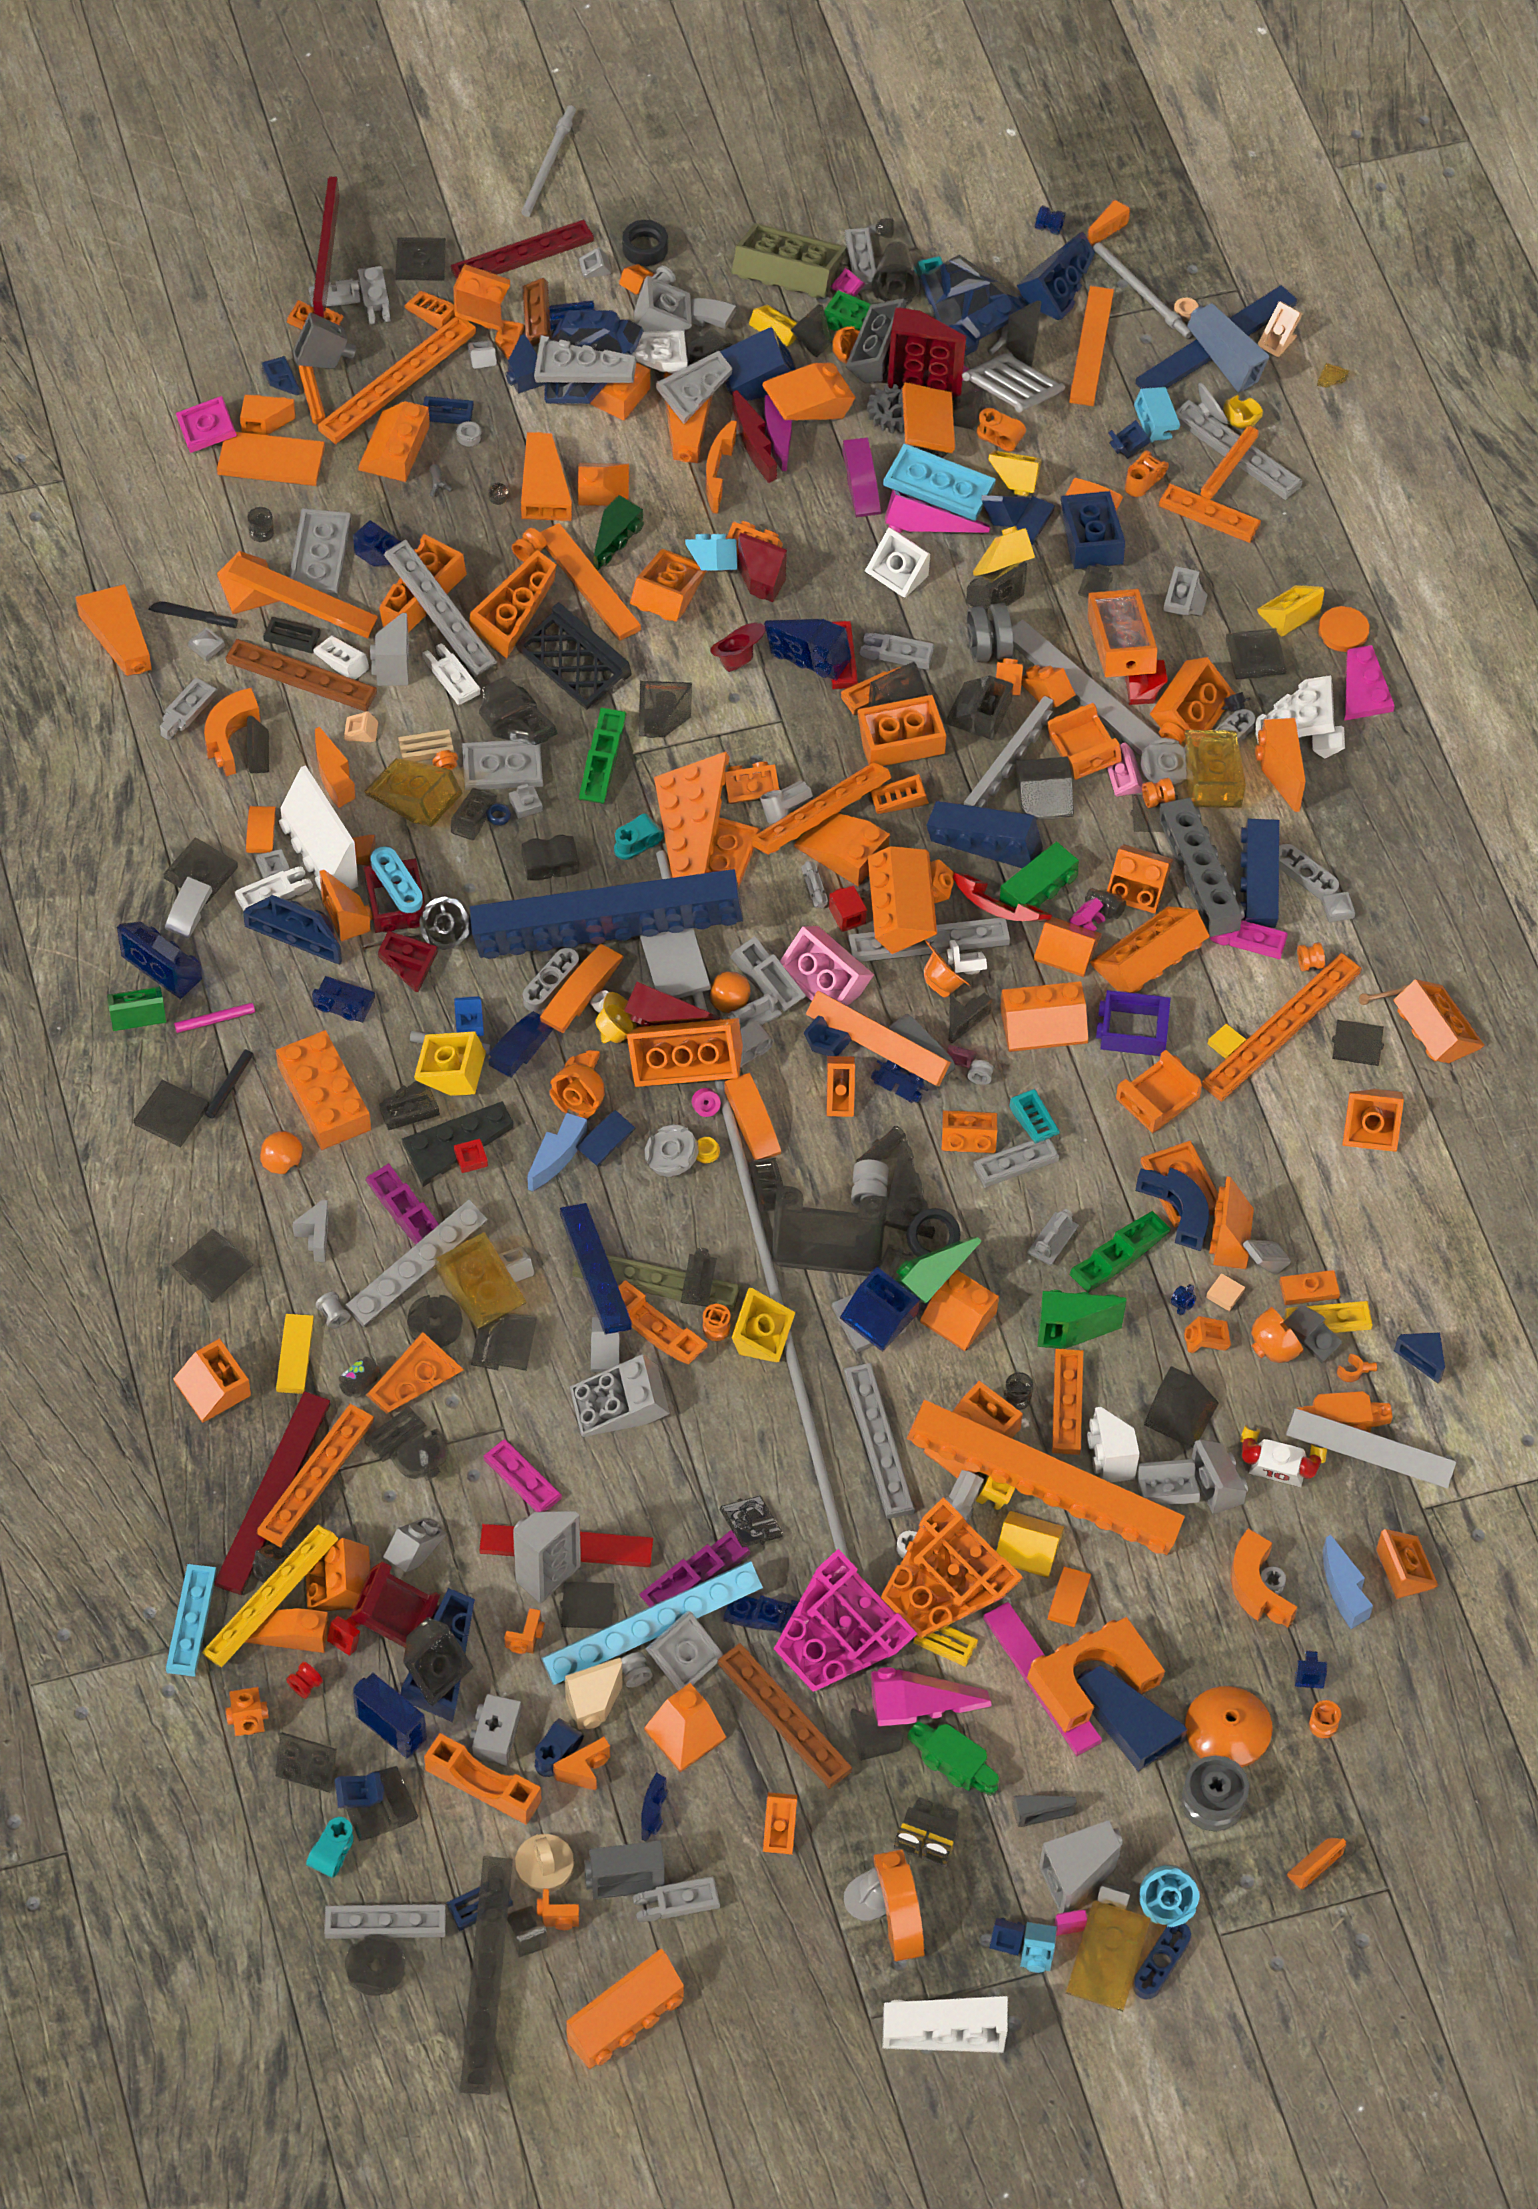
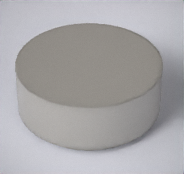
(468, 434)

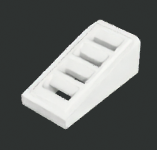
(350, 663)

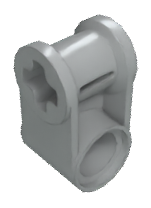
(755, 1041)

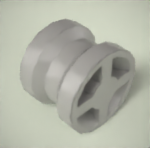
(635, 1669)

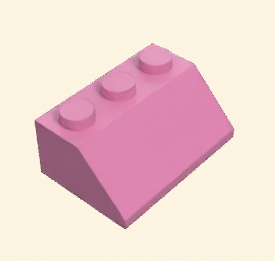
(824, 965)

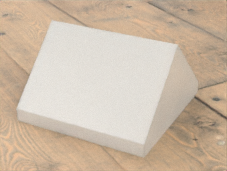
(899, 563)

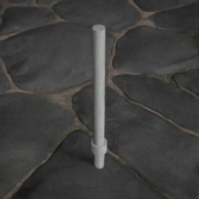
(563, 127)
(1172, 318)

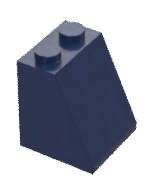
(757, 361)

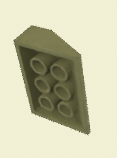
(788, 260)

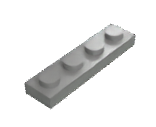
(385, 1920)

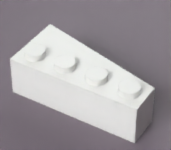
(946, 2024)

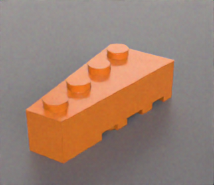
(446, 567)
(510, 607)

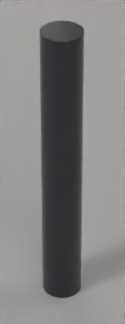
(228, 1084)

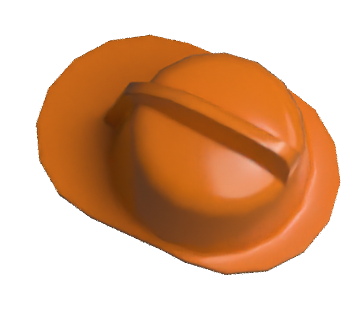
(940, 975)

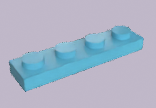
(191, 1620)

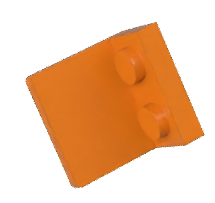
(480, 297)

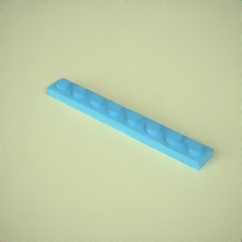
(651, 1622)

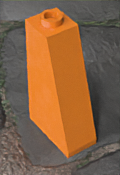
(688, 437)
(544, 484)
(116, 627)

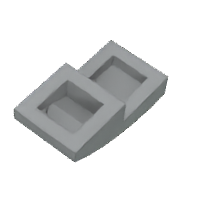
(711, 311)
(187, 907)

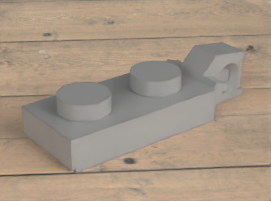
(187, 707)

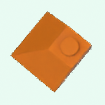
(602, 483)
(344, 907)
(1373, 1119)
(685, 1728)

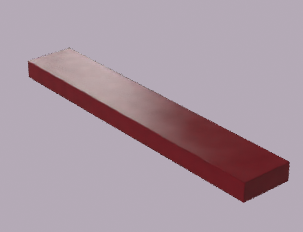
(529, 250)

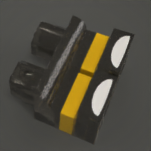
(920, 1824)

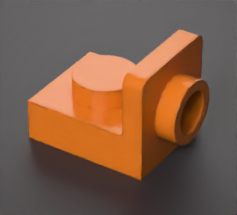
(1207, 1333)

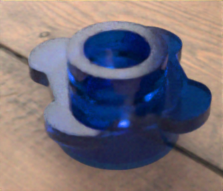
(1183, 1298)

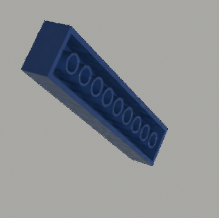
(606, 914)

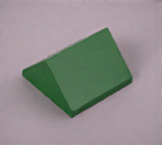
(136, 1008)

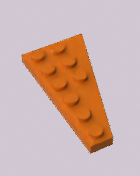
(691, 812)

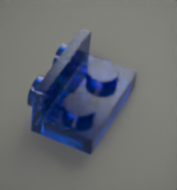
(343, 999)

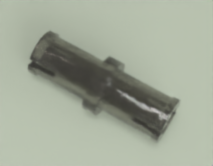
(882, 1148)

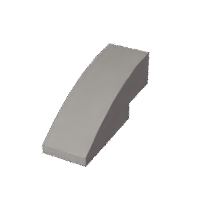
(767, 973)

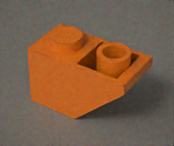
(265, 414)
(1048, 682)

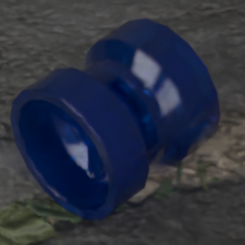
(1051, 220)

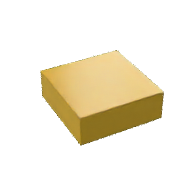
(1226, 1041)

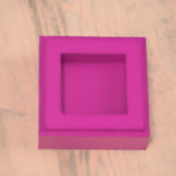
(848, 283)
(1070, 1922)

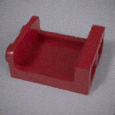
(392, 1605)

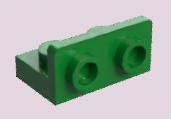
(845, 311)

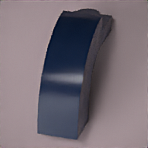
(1185, 1197)

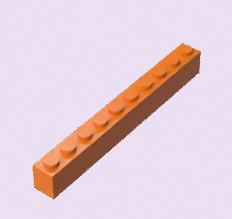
(1045, 1478)

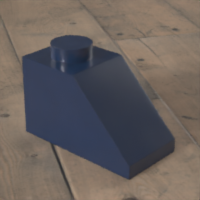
(522, 366)

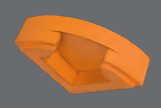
(589, 1058)

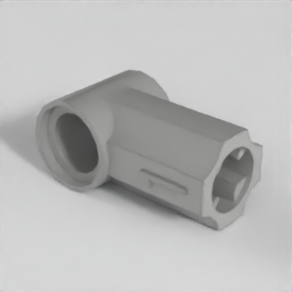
(781, 802)
(965, 1493)

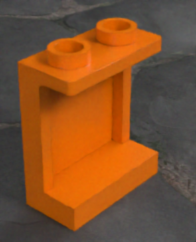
(1084, 741)
(1160, 1092)

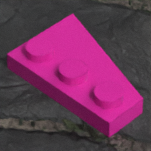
(1365, 685)

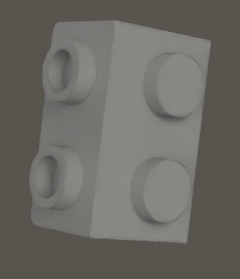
(1168, 1482)

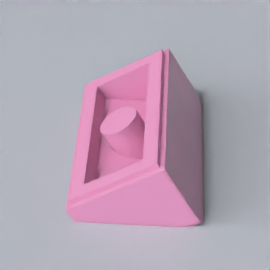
(1126, 774)

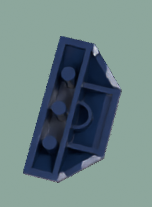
(295, 926)

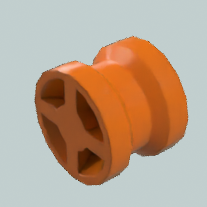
(1311, 956)

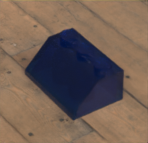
(158, 958)

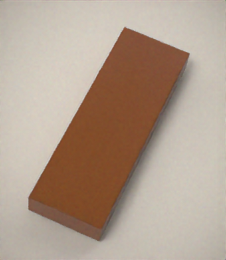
(536, 310)

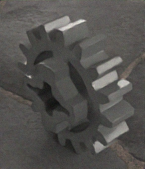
(887, 408)

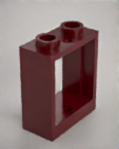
(393, 920)

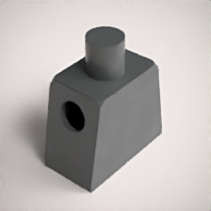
(322, 343)

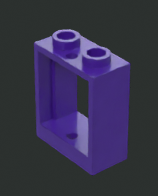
(1135, 1004)

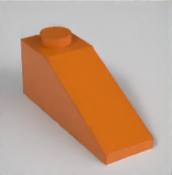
(294, 1630)

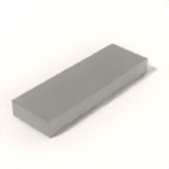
(861, 255)
(1015, 1161)

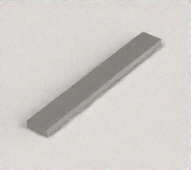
(1087, 691)

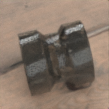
(260, 524)
(1022, 1386)

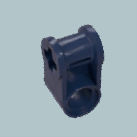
(557, 1744)

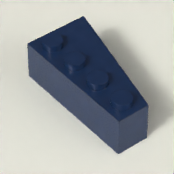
(986, 832)
(456, 1612)

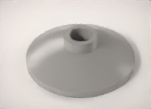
(1209, 405)

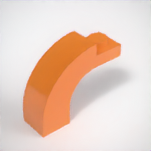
(224, 721)
(1248, 1585)
(901, 1905)

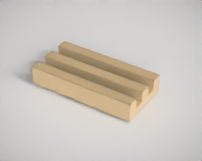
(424, 743)

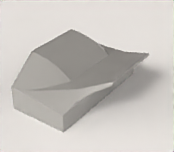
(1185, 593)

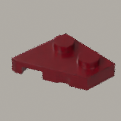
(407, 958)

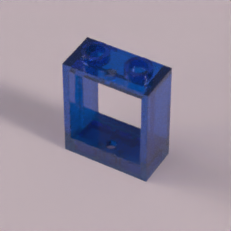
(389, 1715)

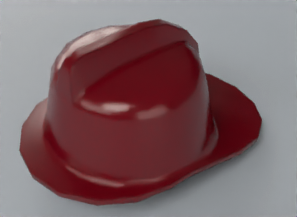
(737, 647)

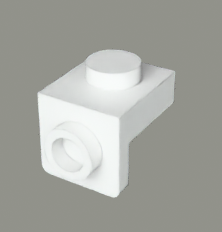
(968, 962)

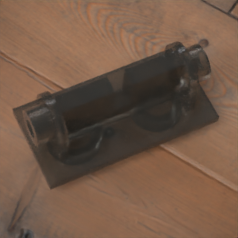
(699, 1278)

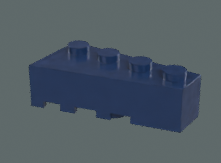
(1260, 871)

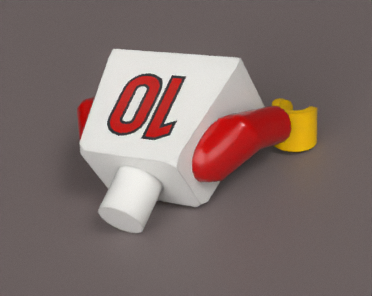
(1279, 1460)

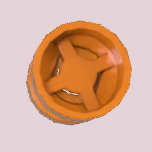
(530, 543)
(1158, 792)
(713, 1327)
(1325, 1712)

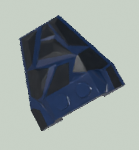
(969, 299)
(596, 329)

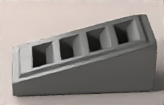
(1039, 1809)

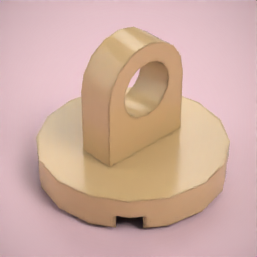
(544, 1862)

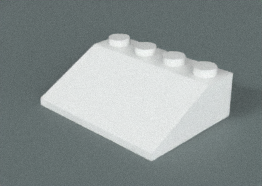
(318, 831)

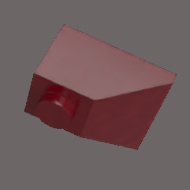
(761, 566)

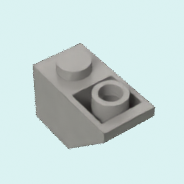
(414, 1543)

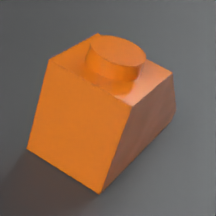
(840, 1086)

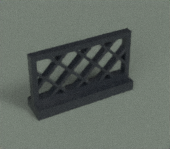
(592, 645)

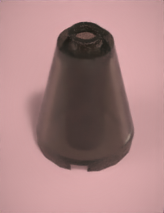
(896, 275)

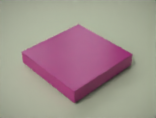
(206, 424)

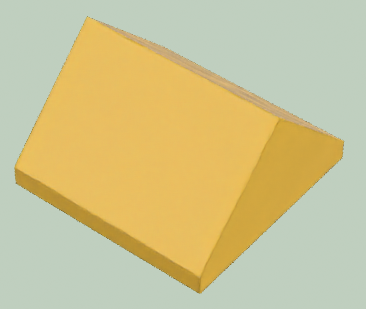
(1292, 608)
(762, 1327)
(1029, 1543)

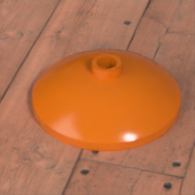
(1213, 1734)

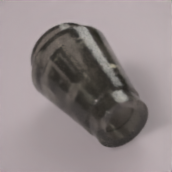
(1113, 903)

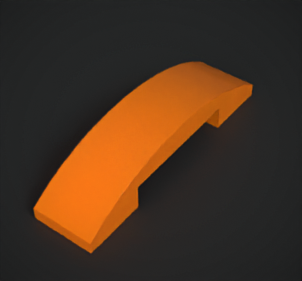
(722, 445)
(658, 1329)

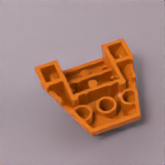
(947, 1573)

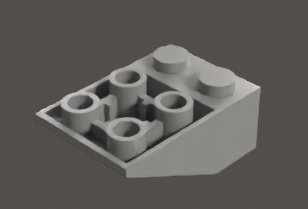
(620, 1397)

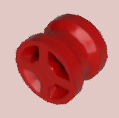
(304, 1680)

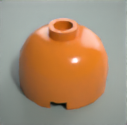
(577, 1089)
(1274, 1338)

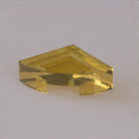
(1332, 375)

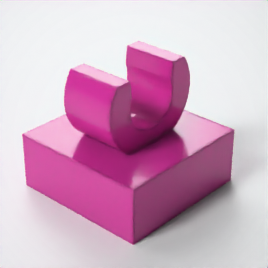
(1086, 913)

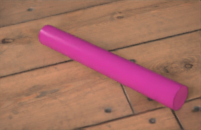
(215, 1017)

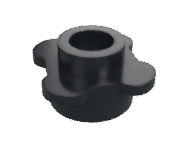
(1235, 702)

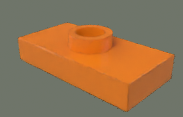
(1309, 1287)

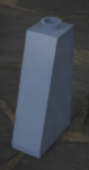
(1228, 346)

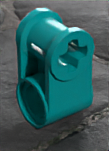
(637, 837)
(330, 1851)

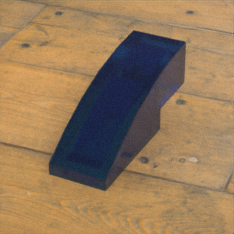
(519, 1044)

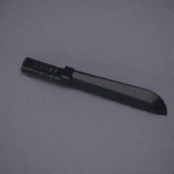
(195, 614)

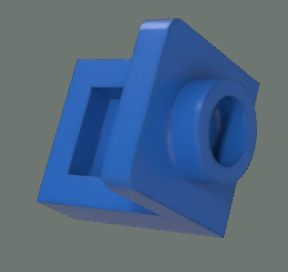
(469, 1015)

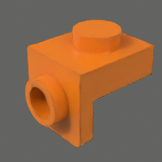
(1010, 672)
(526, 1642)
(557, 1915)

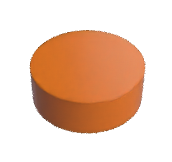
(1172, 731)

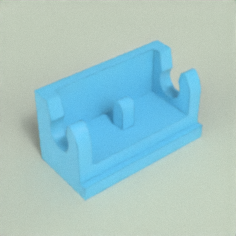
(1156, 413)

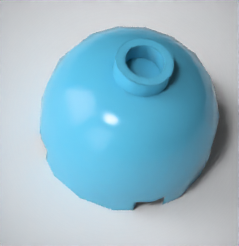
(1169, 1895)

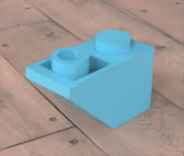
(713, 551)
(1038, 1947)

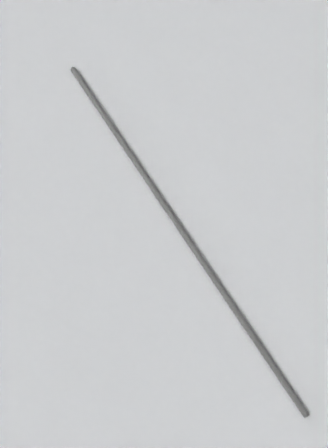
(773, 1287)

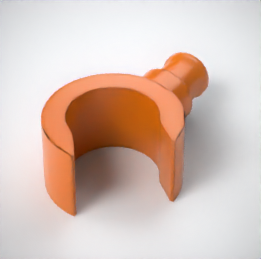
(1362, 1367)

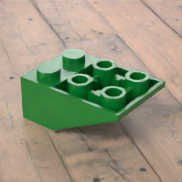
(1077, 1318)

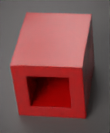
(847, 908)

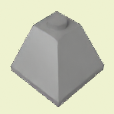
(662, 307)

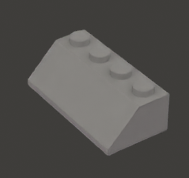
(546, 1551)

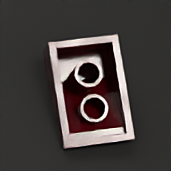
(656, 1007)

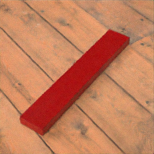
(593, 1546)

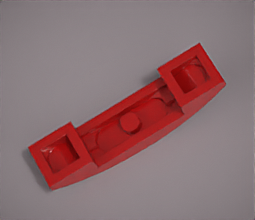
(975, 891)

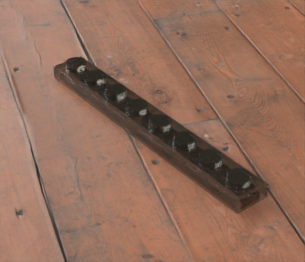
(486, 1975)

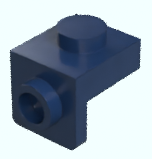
(1129, 439)
(826, 1039)
(359, 1790)

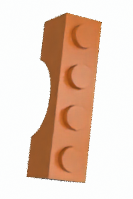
(459, 1768)

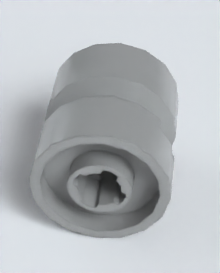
(869, 1178)

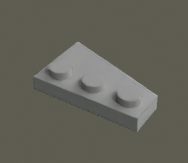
(693, 385)

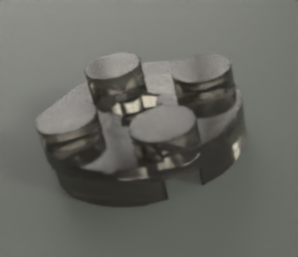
(442, 1307)
(384, 1979)

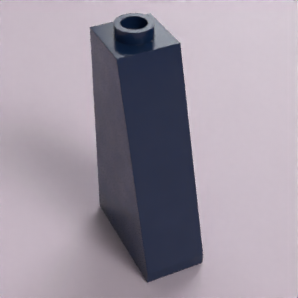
(1130, 1719)

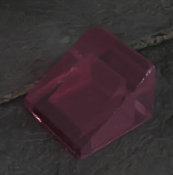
(961, 1056)

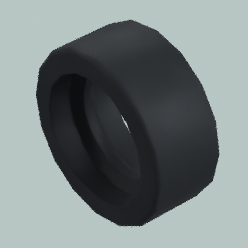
(645, 228)
(933, 1213)

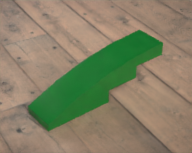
(602, 756)
(1120, 1252)

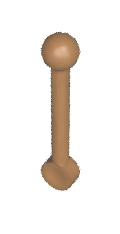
(1365, 998)

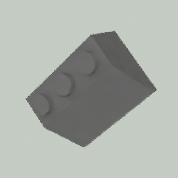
(872, 347)

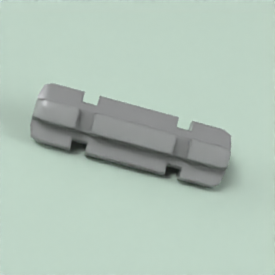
(814, 885)

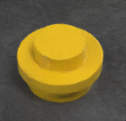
(708, 1150)

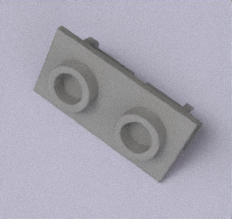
(342, 293)
(761, 1010)
(1054, 1237)

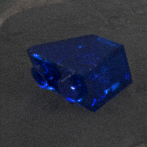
(372, 543)

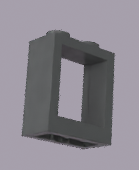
(624, 1869)

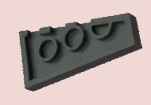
(433, 1148)

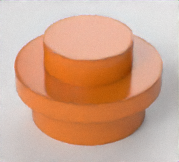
(445, 759)

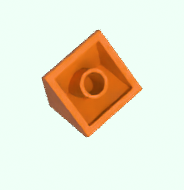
(238, 595)
(1066, 946)
(1405, 1563)

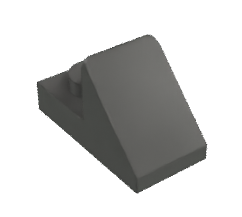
(1312, 1332)

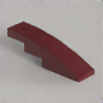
(752, 433)

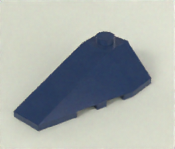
(1058, 278)

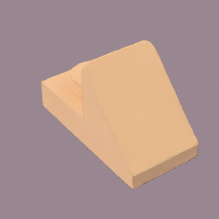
(1280, 329)

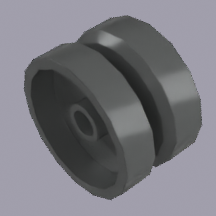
(989, 632)
(1215, 1793)

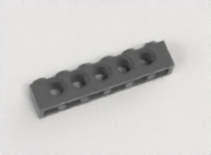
(1201, 867)

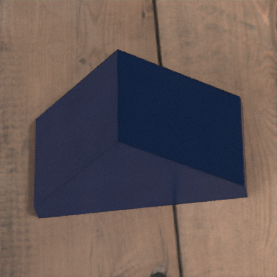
(1004, 509)
(1423, 1352)

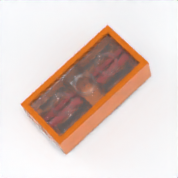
(1122, 633)

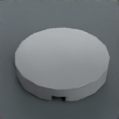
(1164, 759)
(671, 1150)

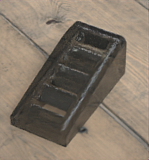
(472, 815)
(765, 1197)

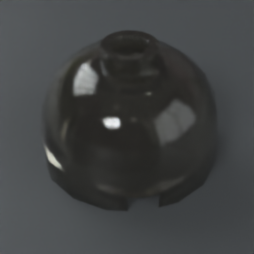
(446, 923)
(422, 1456)

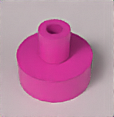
(706, 1102)

